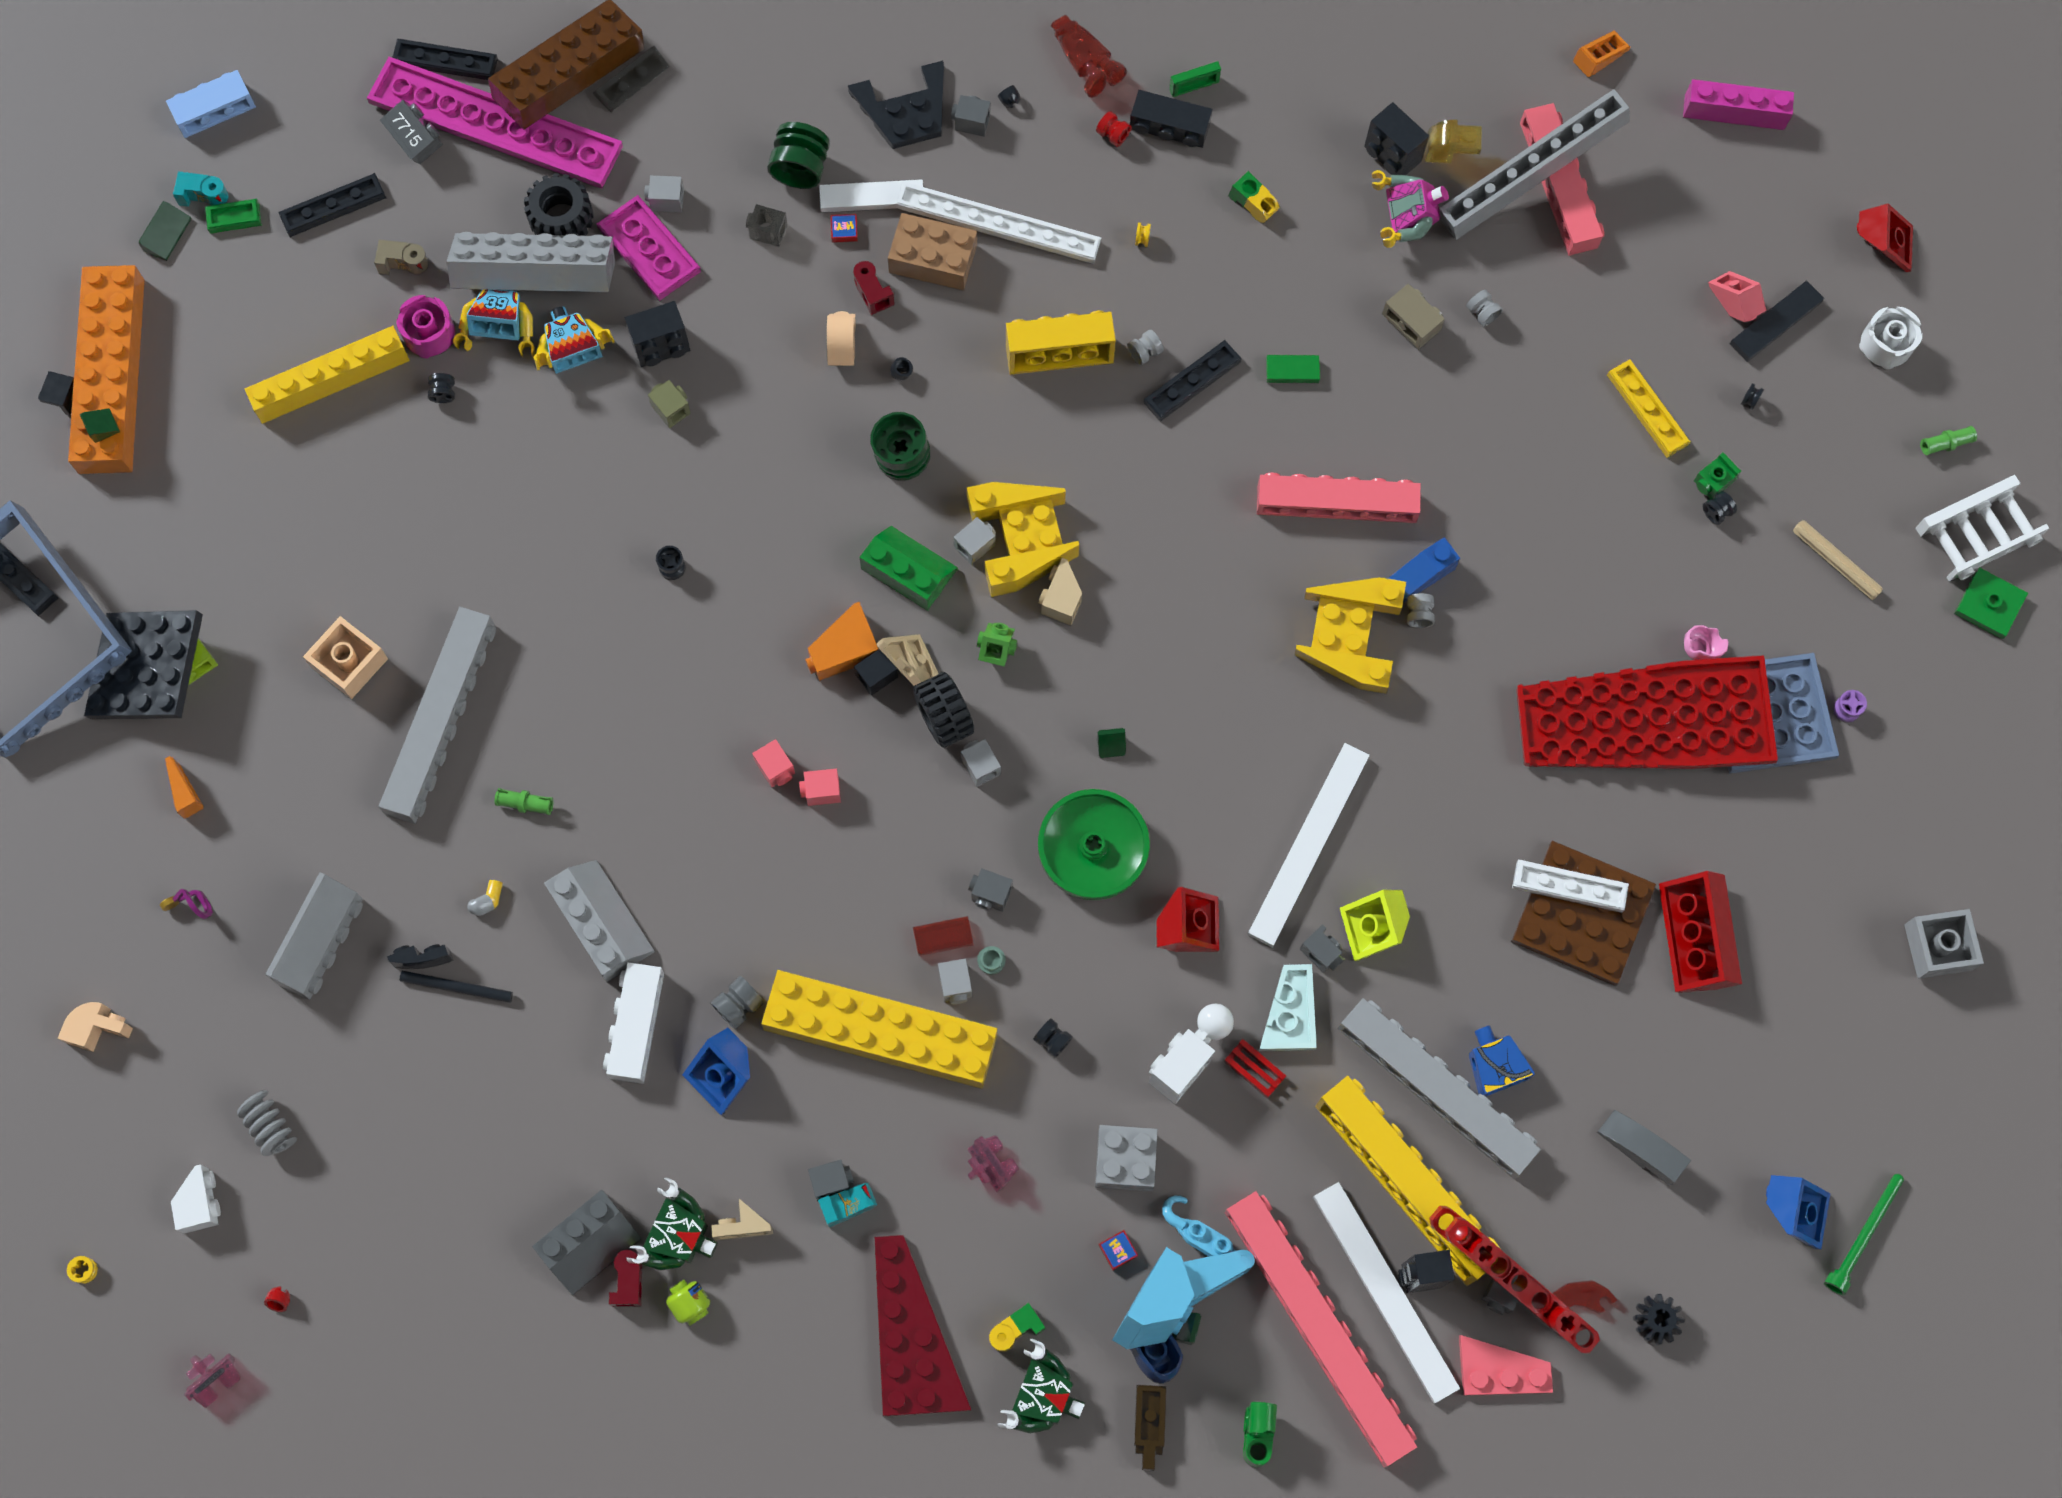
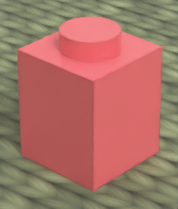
(774, 764)
(820, 787)

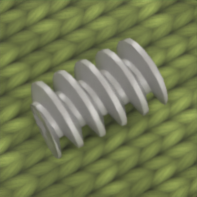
(263, 1124)

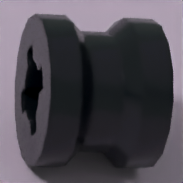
(441, 388)
(1719, 508)

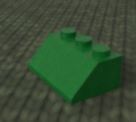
(907, 566)

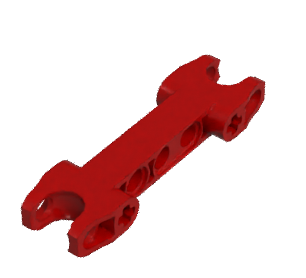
(1485, 1252)

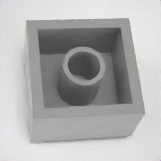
(1943, 943)
(1126, 1158)

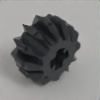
(1650, 1311)

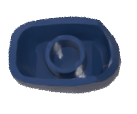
(1159, 1361)

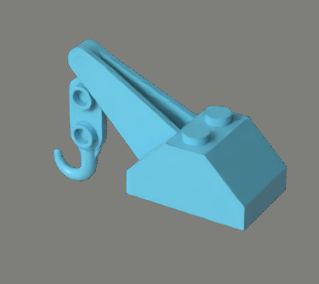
(1178, 1285)

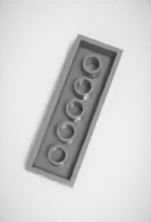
(531, 262)

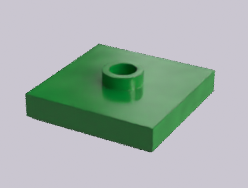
(1991, 603)

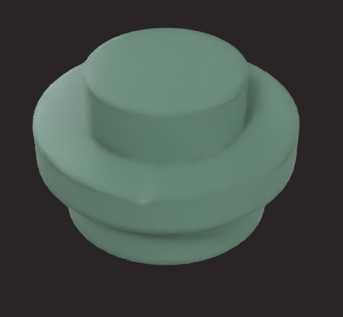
(991, 960)

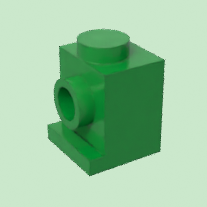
(1717, 476)

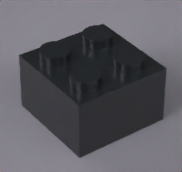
(1396, 140)
(657, 334)

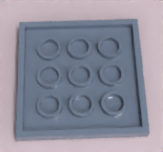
(1798, 713)

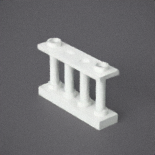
(1981, 504)

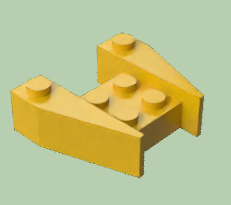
(1027, 529)
(1344, 630)

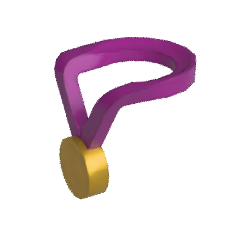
(183, 894)

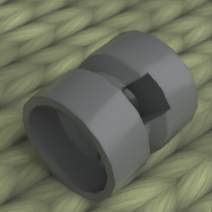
(737, 1002)

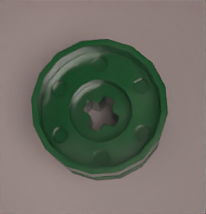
(798, 155)
(895, 433)

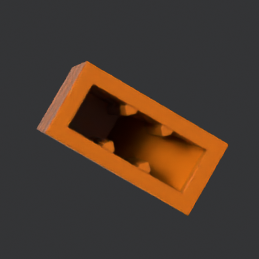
(842, 645)

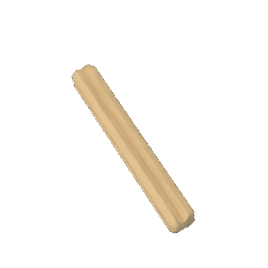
(1837, 559)

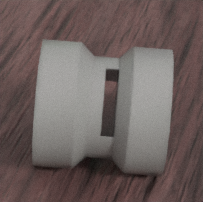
(1484, 308)
(1145, 347)
(1420, 610)

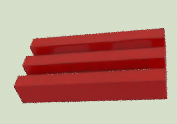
(1236, 1052)

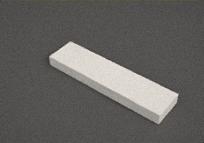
(861, 195)
(1570, 886)

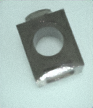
(771, 234)

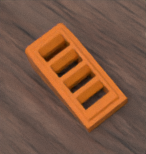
(1593, 58)
(183, 793)

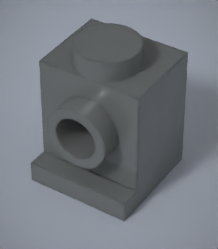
(1322, 950)

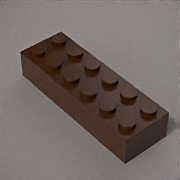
(566, 64)

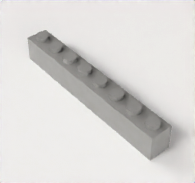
(1535, 164)
(437, 715)
(1439, 1088)

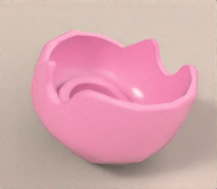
(1704, 643)

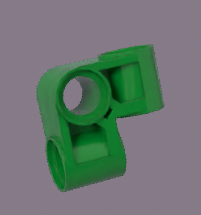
(1259, 1430)

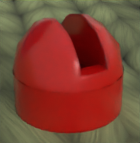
(277, 1299)

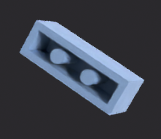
(210, 103)

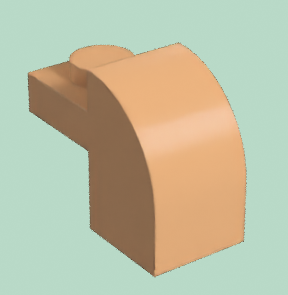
(841, 339)
(87, 1022)

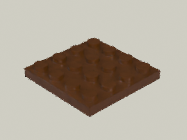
(1581, 934)

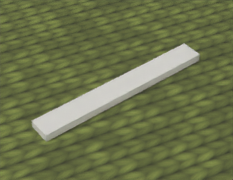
(998, 222)
(1308, 845)
(1386, 1293)

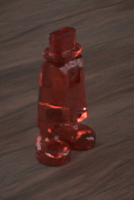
(1087, 56)

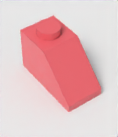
(1739, 296)

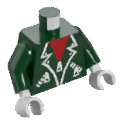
(675, 1233)
(1042, 1394)

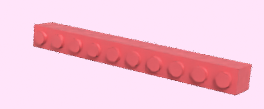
(1320, 1329)

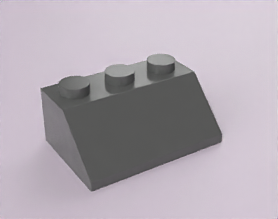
(586, 1242)

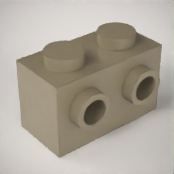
(1413, 316)

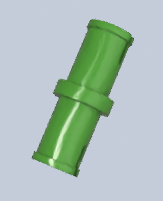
(1948, 440)
(524, 801)

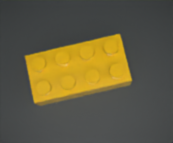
(1060, 342)

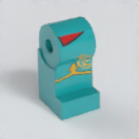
(199, 188)
(847, 1204)

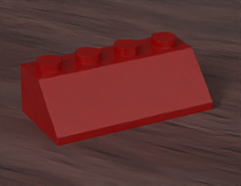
(1700, 932)

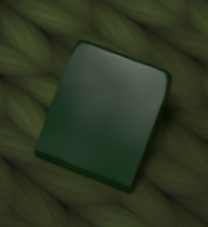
(100, 424)
(1111, 743)
(1189, 1329)

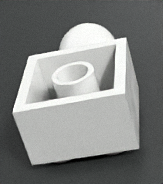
(1190, 1052)

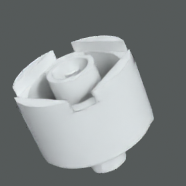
(1891, 337)

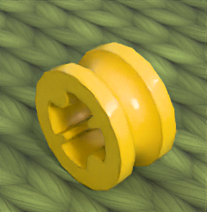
(1142, 234)
(88, 1275)

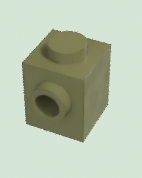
(669, 403)

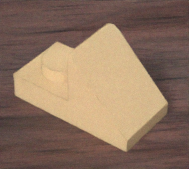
(750, 1225)

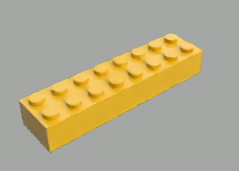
(879, 1029)
(1396, 1167)

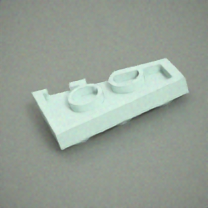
(1292, 1012)

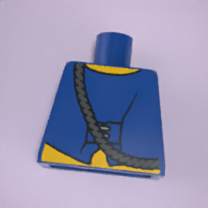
(1497, 1063)

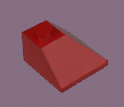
(1888, 233)
(1189, 922)

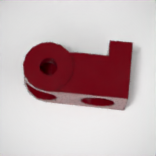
(870, 289)
(629, 1281)

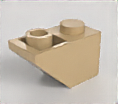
(1063, 596)

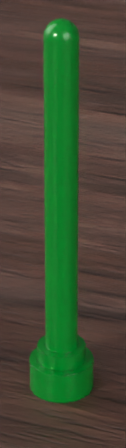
(1839, 1279)

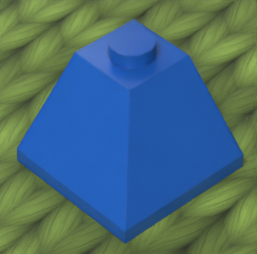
(720, 1069)
(1799, 1208)

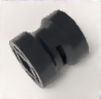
(668, 557)
(1057, 1042)

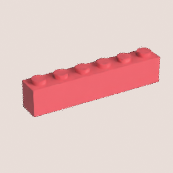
(1565, 188)
(1338, 498)

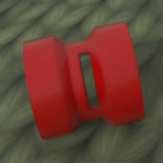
(1113, 129)

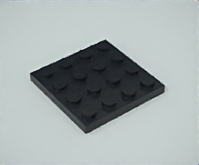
(156, 672)

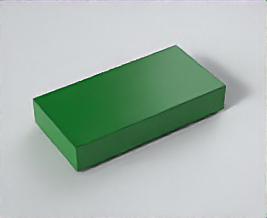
(1195, 79)
(233, 216)
(1292, 369)

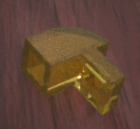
(1450, 138)

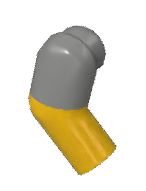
(487, 901)

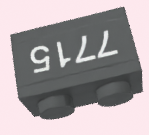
(411, 131)

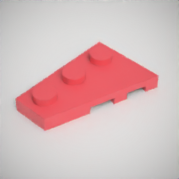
(1501, 1371)

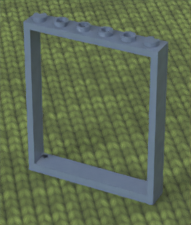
(10, 517)

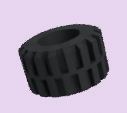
(554, 192)
(943, 709)

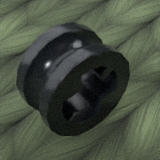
(1752, 396)

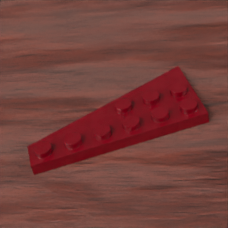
(913, 1353)

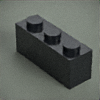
(1170, 119)
(1426, 1271)

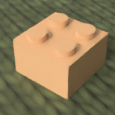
(345, 657)

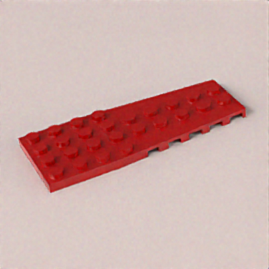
(1652, 717)

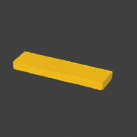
(1648, 408)

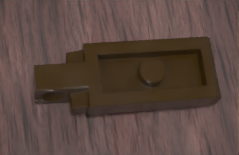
(1150, 1423)

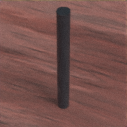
(456, 986)

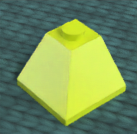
(1375, 922)

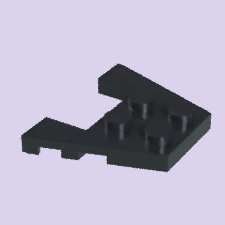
(909, 116)

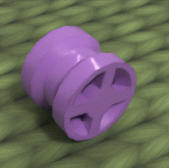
(1855, 701)

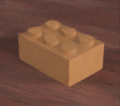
(932, 251)

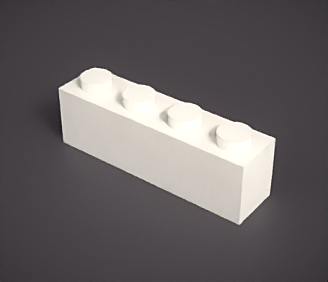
(634, 1023)

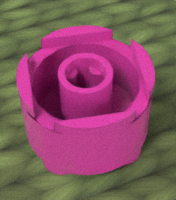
(426, 326)

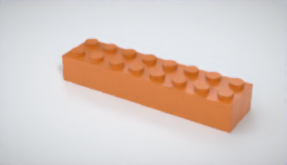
(107, 366)

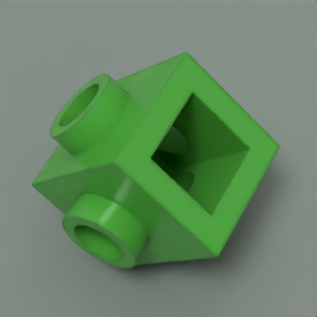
(996, 643)

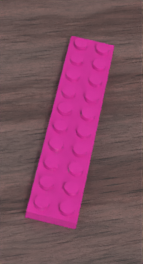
(479, 118)

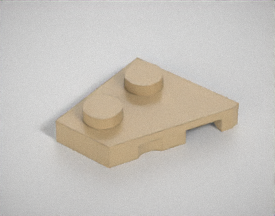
(909, 656)

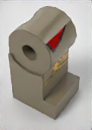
(400, 256)

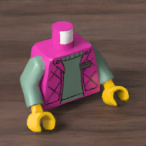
(1411, 206)

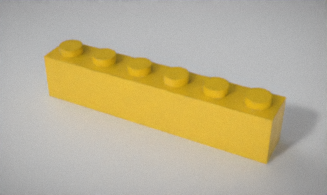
(327, 374)

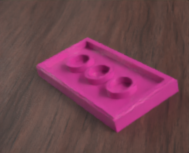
(649, 247)

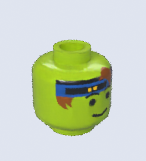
(688, 1302)

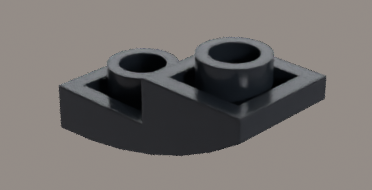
(410, 958)

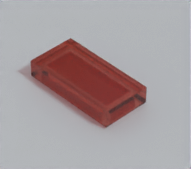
(943, 936)

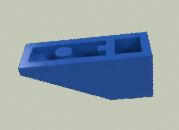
(1427, 567)

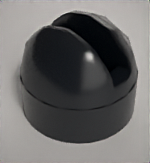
(1009, 95)
(900, 365)

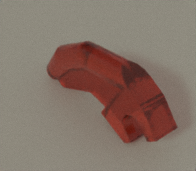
(1584, 1294)

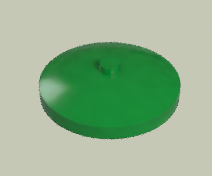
(1093, 844)

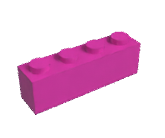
(1738, 104)

